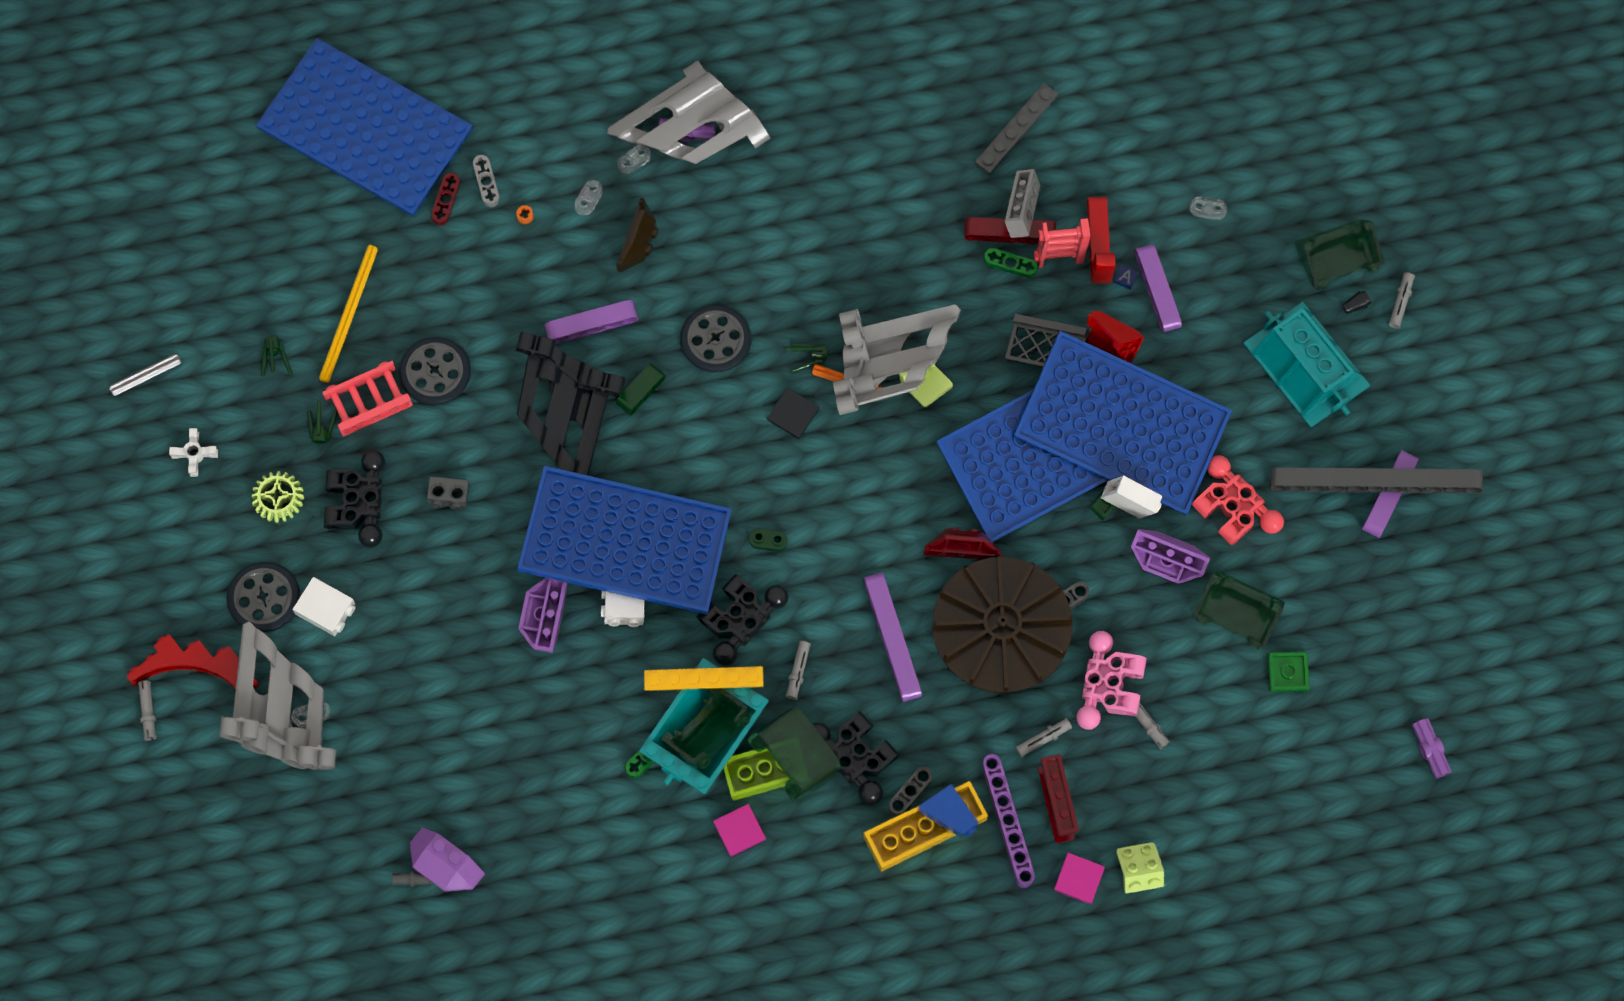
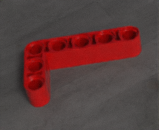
(1101, 260)

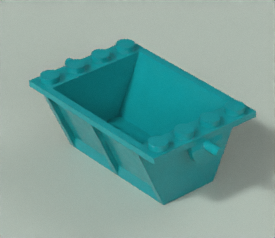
(1306, 364)
(679, 715)

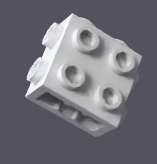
(622, 610)

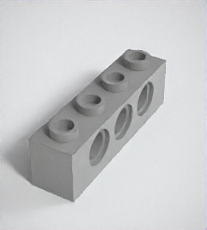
(1022, 203)

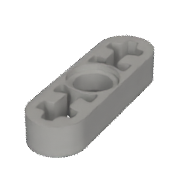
(480, 175)

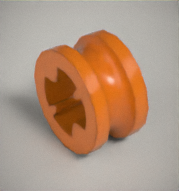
(522, 220)

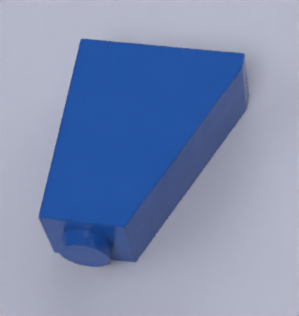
(950, 812)

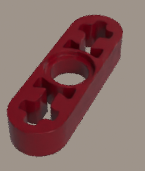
(447, 206)

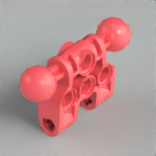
(1219, 468)

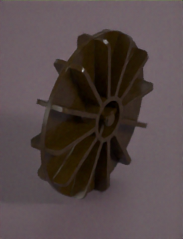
(1002, 624)

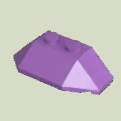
(1168, 556)
(543, 614)
(443, 862)

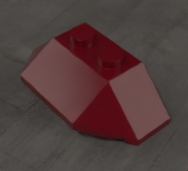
(962, 544)

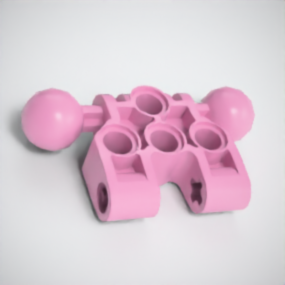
(1126, 702)

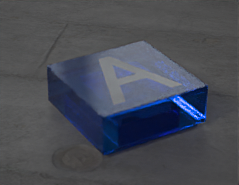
(1126, 277)

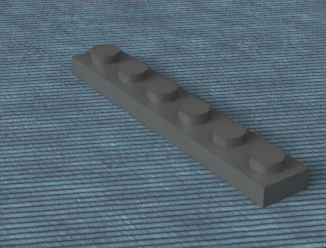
(1016, 129)

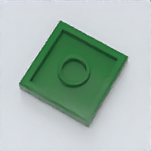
(1288, 671)

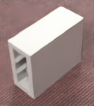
(1131, 497)
(324, 607)

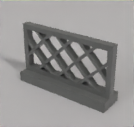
(1042, 326)

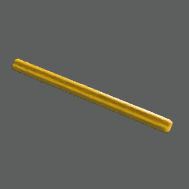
(348, 314)

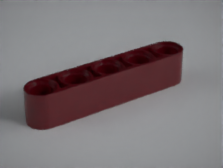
(996, 230)

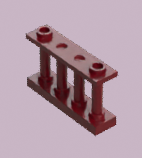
(1058, 799)

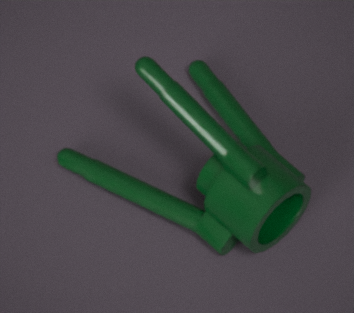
(272, 348)
(817, 351)
(319, 433)

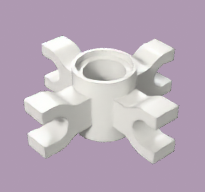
(193, 443)

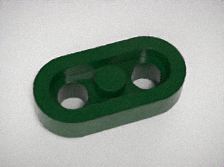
(767, 541)

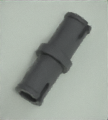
(409, 879)

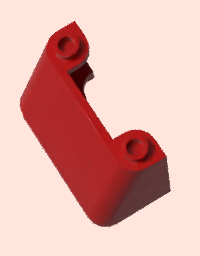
(1113, 336)

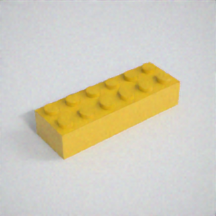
(914, 833)

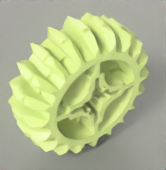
(262, 495)

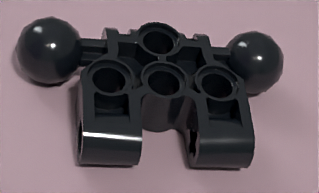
(338, 482)
(738, 589)
(883, 755)

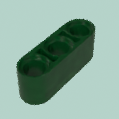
(640, 389)

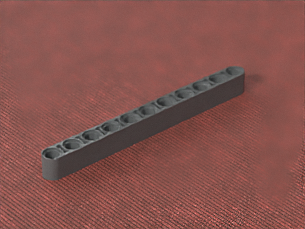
(1376, 480)

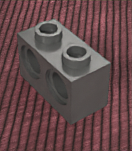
(449, 487)

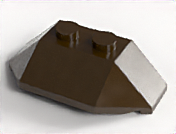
(639, 238)

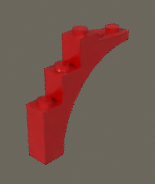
(195, 657)

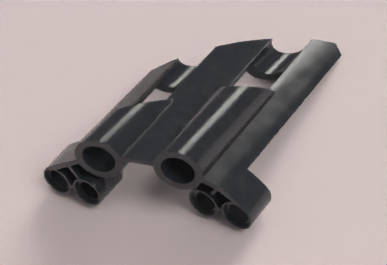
(577, 395)

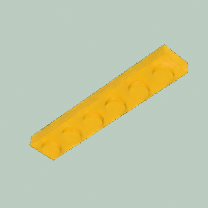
(703, 678)

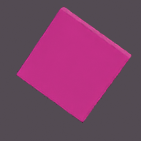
(739, 830)
(1079, 878)

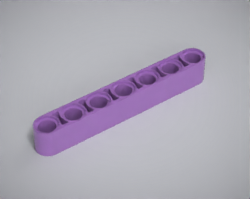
(892, 637)
(1008, 811)

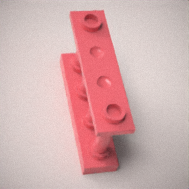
(1063, 243)
(367, 417)

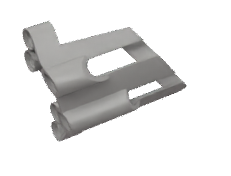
(693, 102)
(876, 352)
(264, 721)

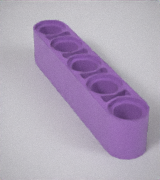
(1158, 288)
(591, 321)
(1386, 502)

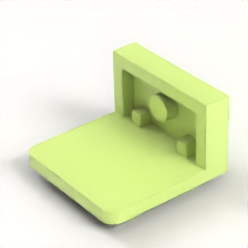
(932, 388)
(1141, 867)

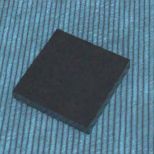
(793, 413)

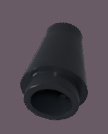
(1357, 302)

